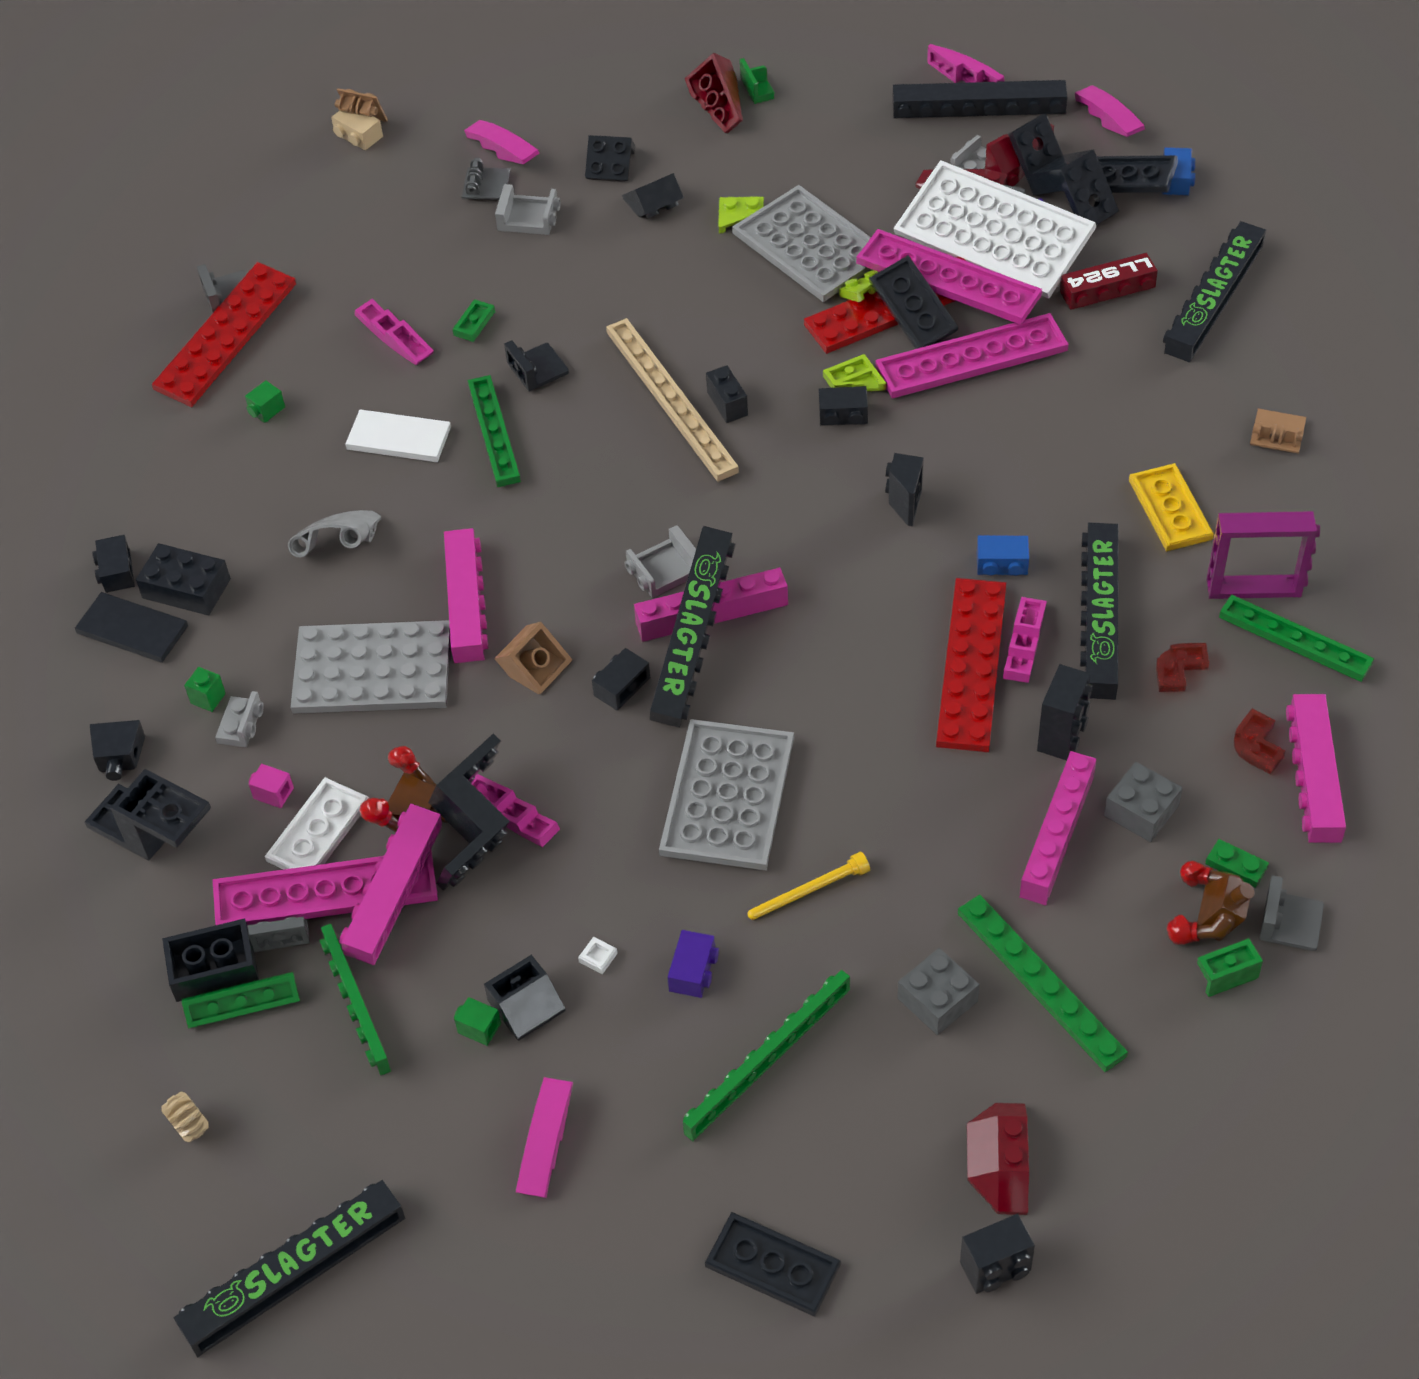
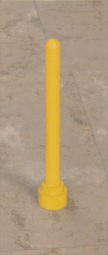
(857, 864)

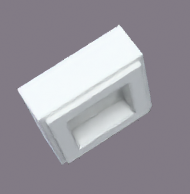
(597, 955)

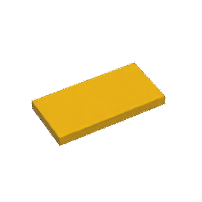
(1171, 507)

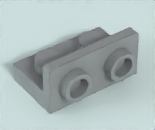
(971, 155)
(240, 720)

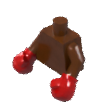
(413, 788)
(1221, 909)

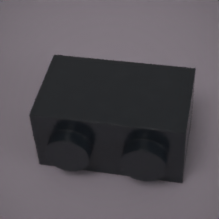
(727, 394)
(843, 406)
(114, 563)
(621, 678)

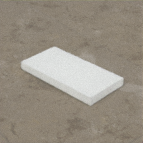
(398, 435)
(317, 827)

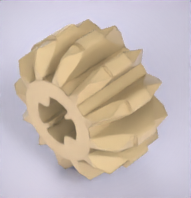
(185, 1117)

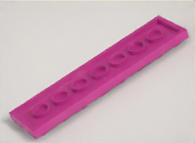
(954, 277)
(971, 355)
(307, 891)

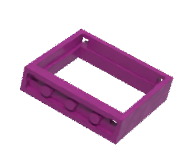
(1254, 526)

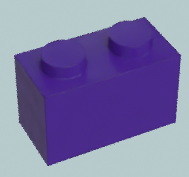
(692, 964)

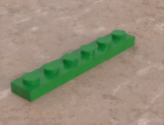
(494, 431)
(1296, 638)
(357, 1008)

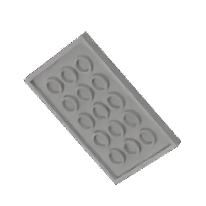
(806, 241)
(371, 667)
(727, 794)

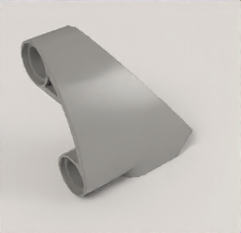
(353, 525)

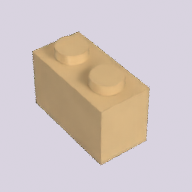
(357, 128)

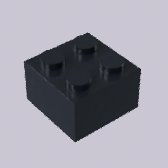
(997, 1254)

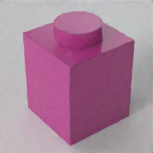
(270, 785)

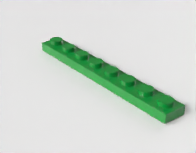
(1043, 983)
(760, 1061)

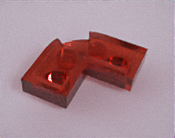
(1173, 662)
(1251, 742)

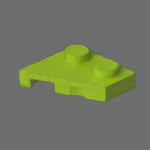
(735, 209)
(856, 288)
(855, 373)

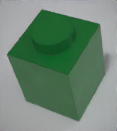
(264, 401)
(205, 689)
(477, 1021)

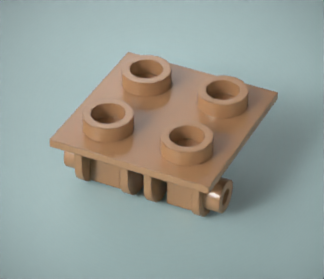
(363, 104)
(1278, 431)

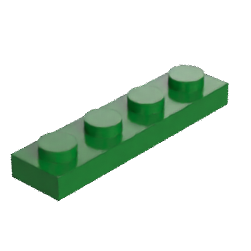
(240, 1000)

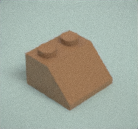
(534, 658)

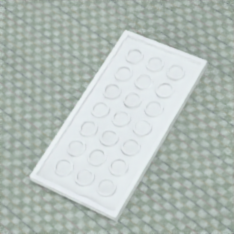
(995, 227)

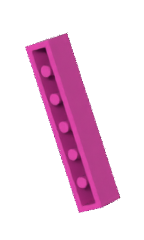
(464, 595)
(739, 598)
(1316, 768)
(1057, 828)
(391, 884)

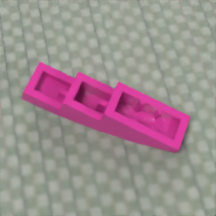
(960, 67)
(1110, 111)
(503, 142)
(393, 332)
(1024, 639)
(522, 815)
(544, 1137)

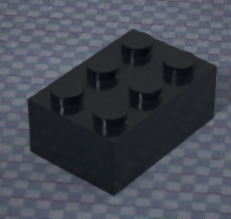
(183, 579)
(1064, 712)
(209, 959)

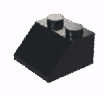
(654, 196)
(905, 485)

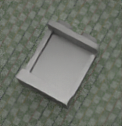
(526, 213)
(663, 564)

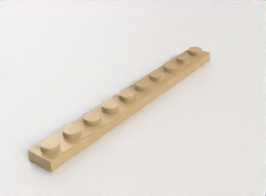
(672, 400)

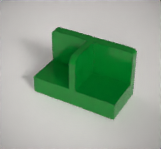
(756, 82)
(1230, 967)

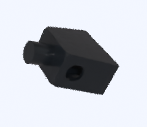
(116, 746)

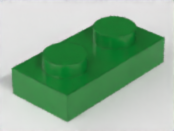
(473, 320)
(1236, 861)

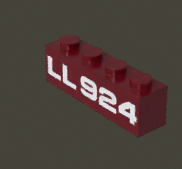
(1108, 281)

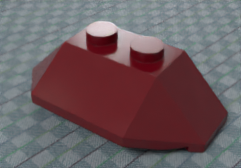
(1000, 1157)

